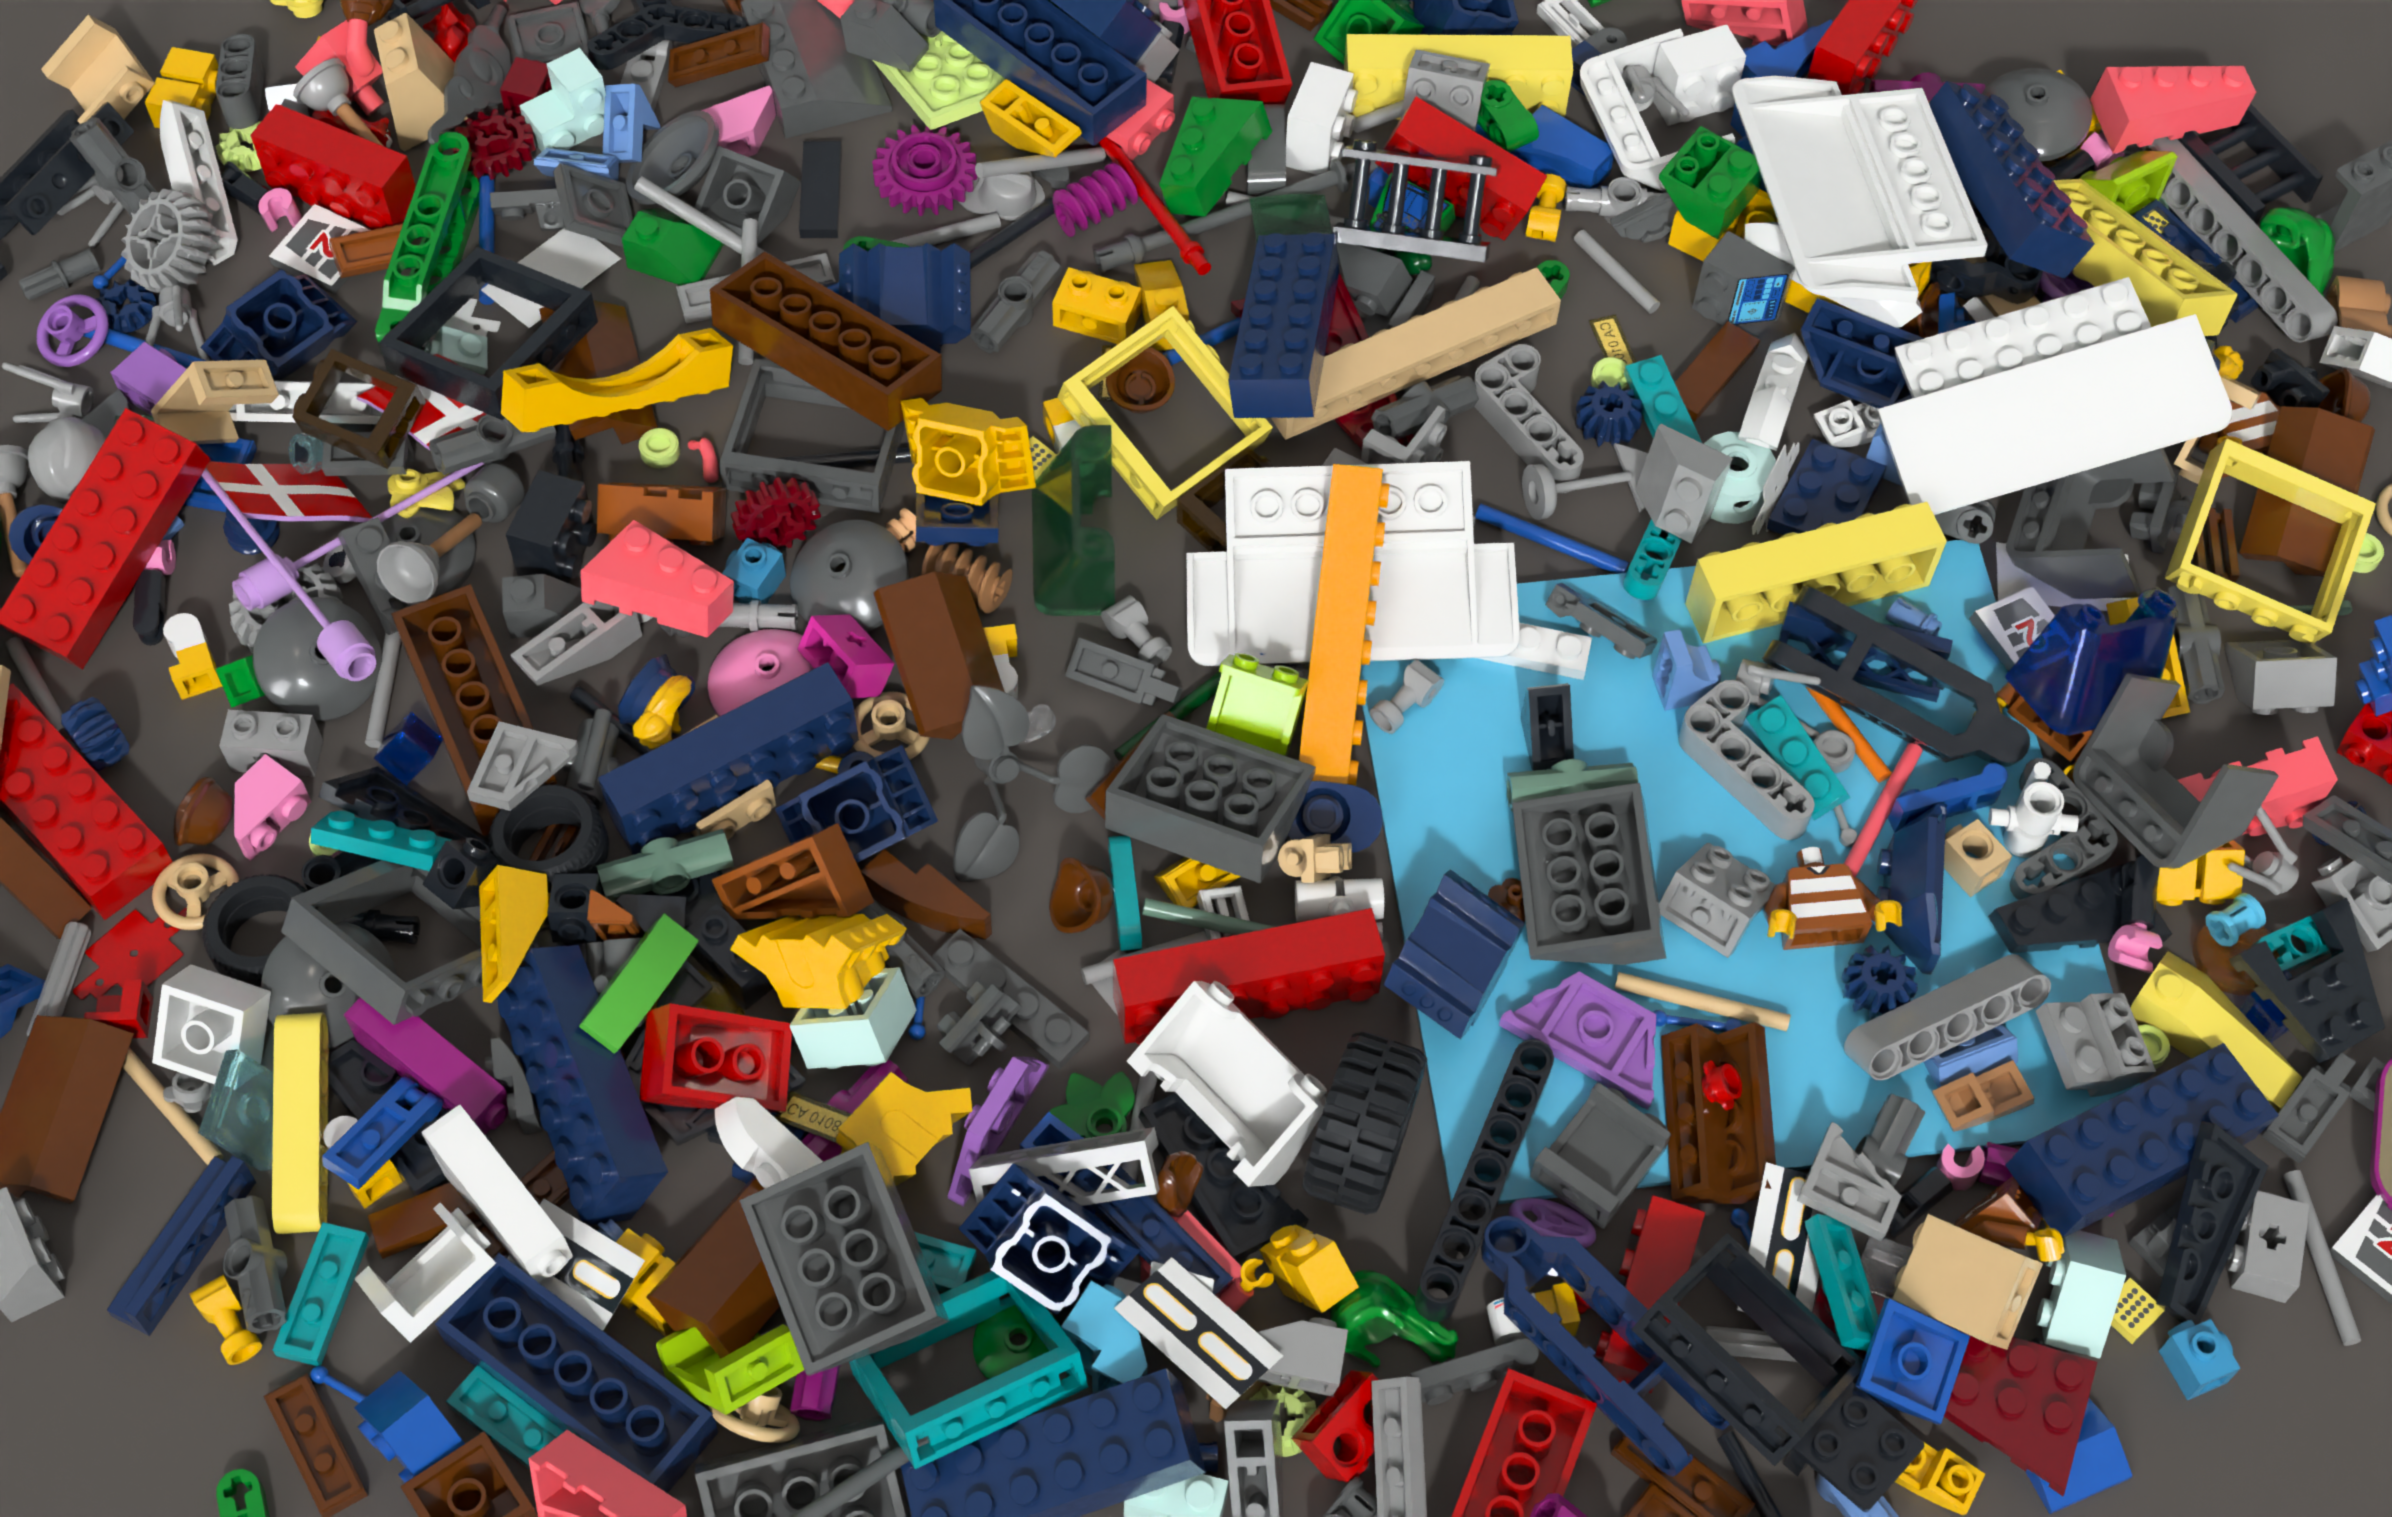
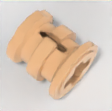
(904, 529)

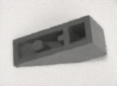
(1255, 1458)

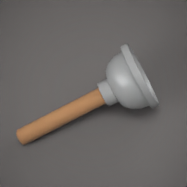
(327, 89)
(13, 472)
(413, 569)

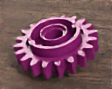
(924, 170)

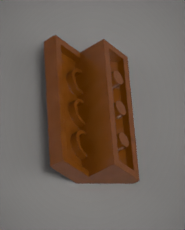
(602, 353)
(2325, 448)
(937, 648)
(58, 1104)
(1714, 1151)
(720, 1283)

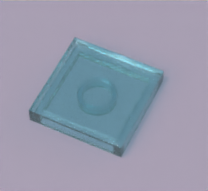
(242, 1110)

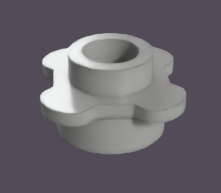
(188, 1092)

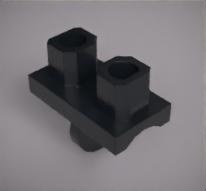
(2289, 381)

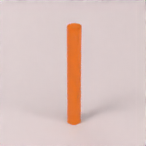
(1862, 747)

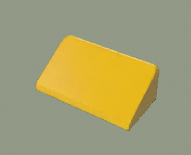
(1187, 877)

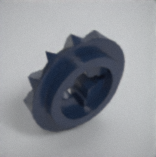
(133, 315)

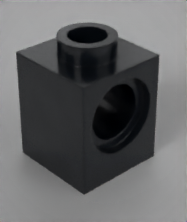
(448, 877)
(569, 907)

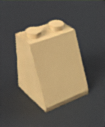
(414, 78)

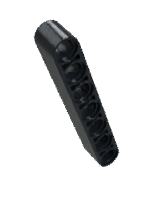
(1482, 1196)

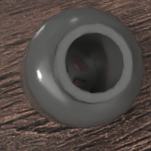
(494, 493)

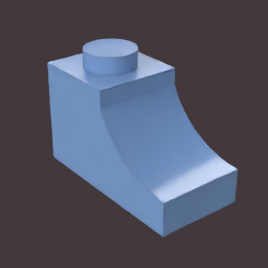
(1683, 672)

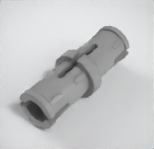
(762, 616)

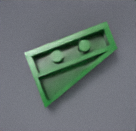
(1208, 151)

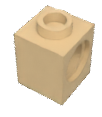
(1970, 872)

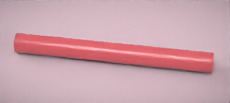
(1883, 807)

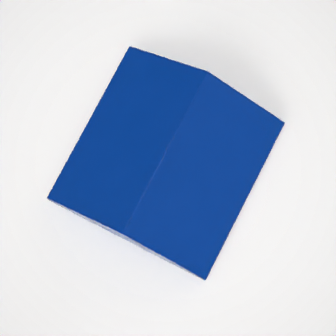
(1912, 1362)
(2096, 1464)

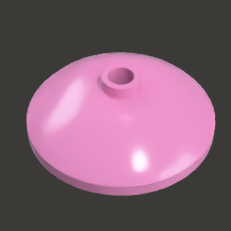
(737, 671)

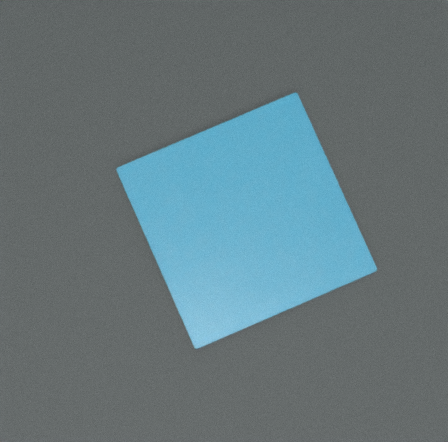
(1450, 810)

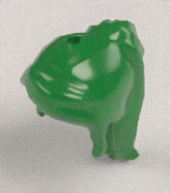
(2304, 241)
(1386, 1310)

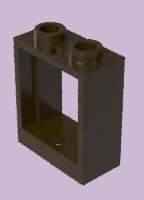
(392, 425)
(1195, 505)

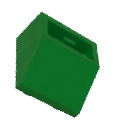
(1711, 181)

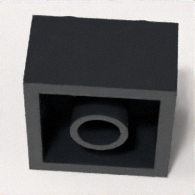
(552, 528)

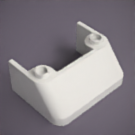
(1619, 114)

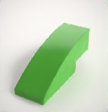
(638, 983)

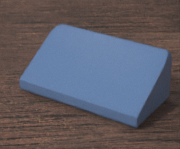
(594, 163)
(1974, 1056)

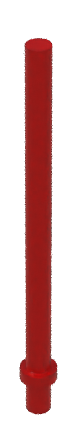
(1190, 251)

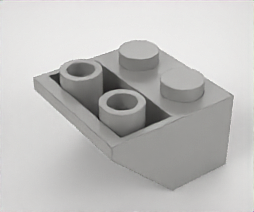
(26, 1267)

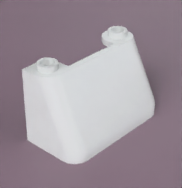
(1233, 1081)

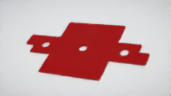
(114, 957)

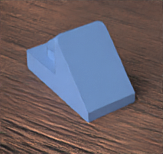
(625, 118)

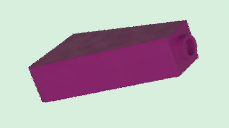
(432, 1062)

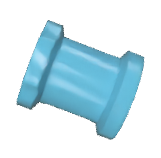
(2236, 919)

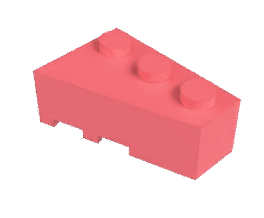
(1755, 19)
(658, 580)
(582, 1481)

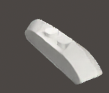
(195, 170)
(1770, 239)
(1774, 392)
(340, 408)
(761, 1142)

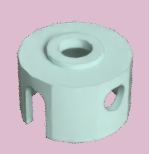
(1744, 484)

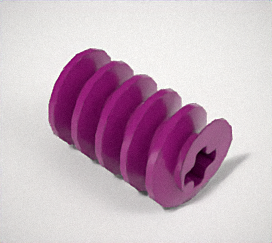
(1091, 196)

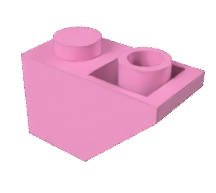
(745, 120)
(265, 804)

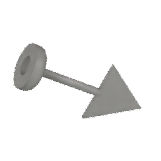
(1541, 491)

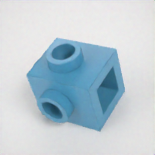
(755, 571)
(2199, 1357)

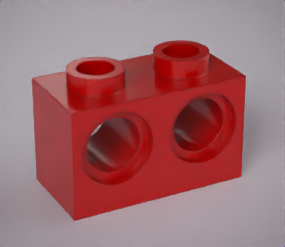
(2370, 742)
(1344, 1418)

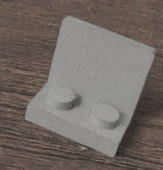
(1447, 84)
(1422, 448)
(1715, 898)

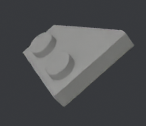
(518, 764)
(1849, 1187)

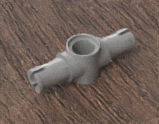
(1609, 200)

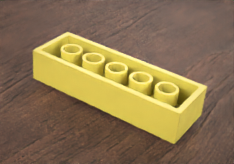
(1532, 65)
(2162, 276)
(1844, 560)

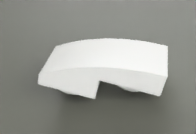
(1848, 424)

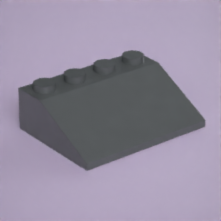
(811, 71)
(1208, 797)
(1589, 877)
(844, 1259)
(792, 1474)

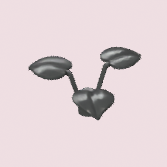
(988, 729)

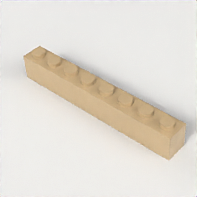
(1429, 346)

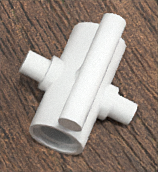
(2034, 815)
(1339, 897)

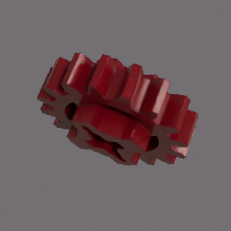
(495, 143)
(776, 513)

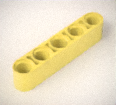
(299, 1122)

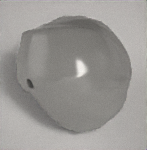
(63, 454)

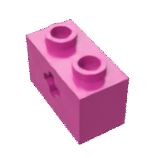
(849, 651)

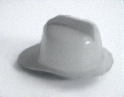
(1006, 194)

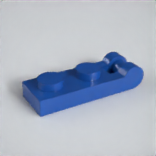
(1959, 796)
(381, 1132)

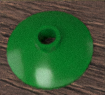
(992, 1343)

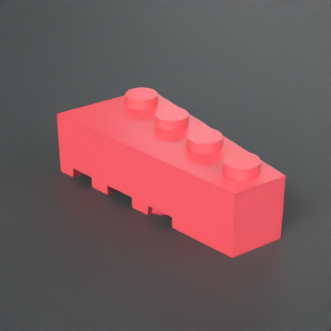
(2168, 101)
(2301, 785)

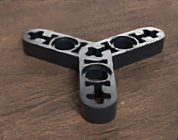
(652, 24)

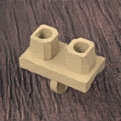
(1314, 858)

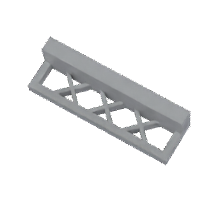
(1077, 1155)
(1399, 1447)

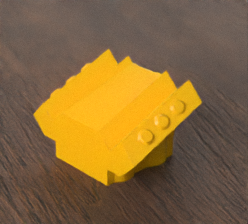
(966, 451)
(820, 958)
(903, 1123)

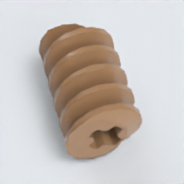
(985, 585)

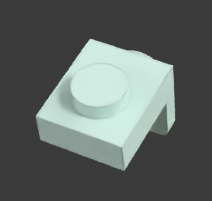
(460, 347)

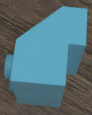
(1105, 1339)

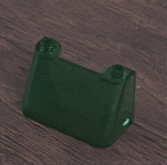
(1071, 561)

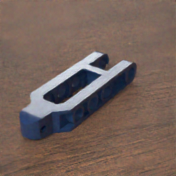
(1521, 1262)

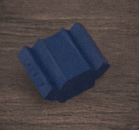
(1466, 17)
(911, 289)
(279, 322)
(870, 802)
(1455, 955)
(1045, 1240)

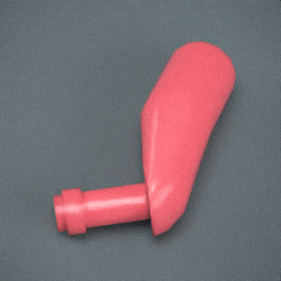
(709, 459)

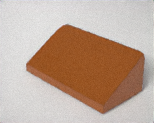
(610, 919)

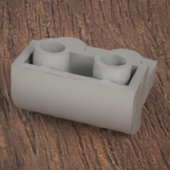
(2096, 1043)

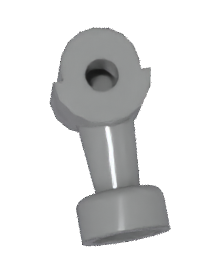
(1129, 620)
(1418, 687)

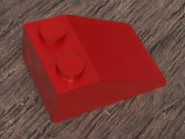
(712, 1056)

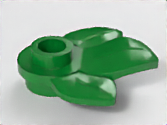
(1095, 1105)

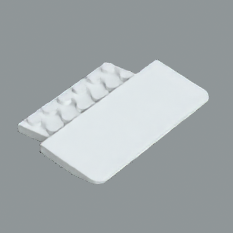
(1857, 184)
(2048, 396)
(1434, 589)

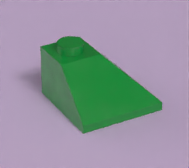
(1364, 18)
(668, 247)

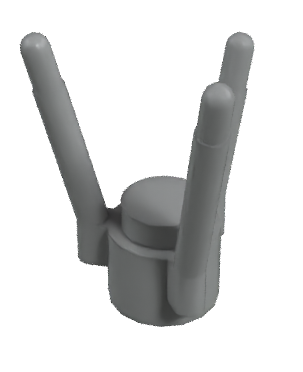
(1642, 87)
(105, 196)
(176, 310)
(68, 397)
(1760, 679)
(2269, 868)

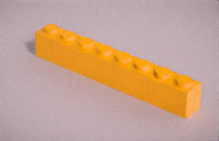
(1341, 623)

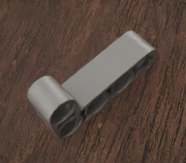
(1507, 405)
(1782, 806)

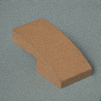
(1984, 1097)

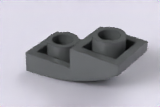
(508, 1072)

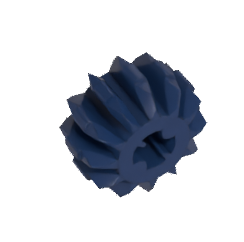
(1608, 414)
(95, 733)
(1881, 967)

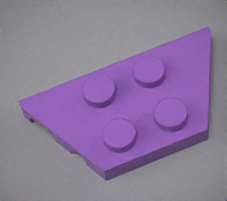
(1593, 1033)
(991, 1122)

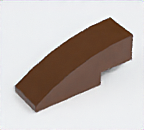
(925, 897)

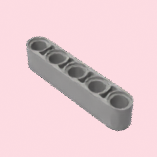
(1947, 1017)

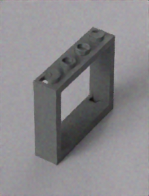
(830, 484)
(312, 928)

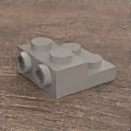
(2367, 894)

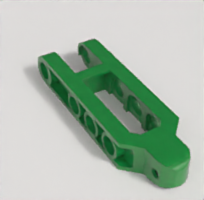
(441, 219)

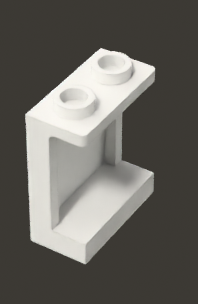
(432, 1277)

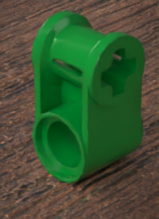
(1505, 117)

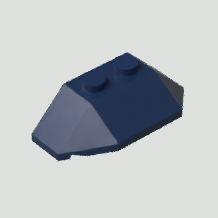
(1856, 354)
(1915, 879)

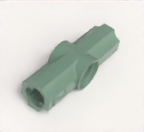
(1567, 778)
(665, 865)

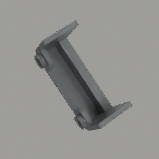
(2057, 518)
(2128, 783)

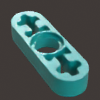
(1655, 568)
(1125, 893)
(2290, 957)

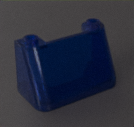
(2083, 660)

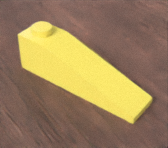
(2201, 1016)

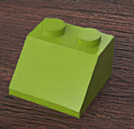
(2133, 179)

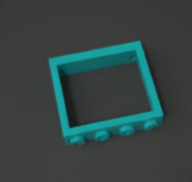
(988, 1404)

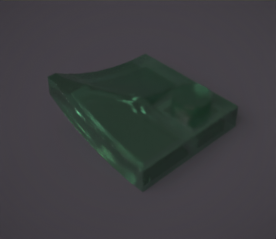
(1290, 214)

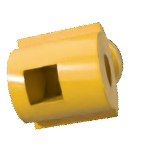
(1545, 218)
(220, 1306)

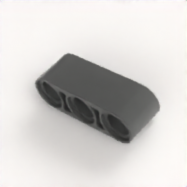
(240, 81)
(1268, 163)

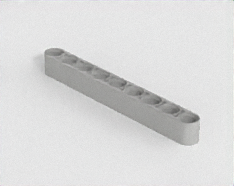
(2237, 239)

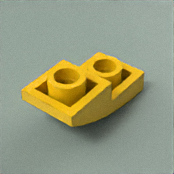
(1942, 1479)

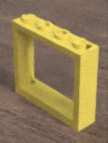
(1125, 457)
(2296, 487)

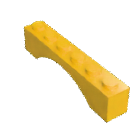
(685, 367)

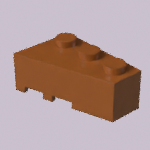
(668, 510)
(798, 879)

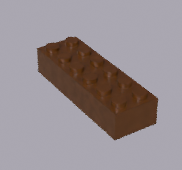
(825, 339)
(461, 681)

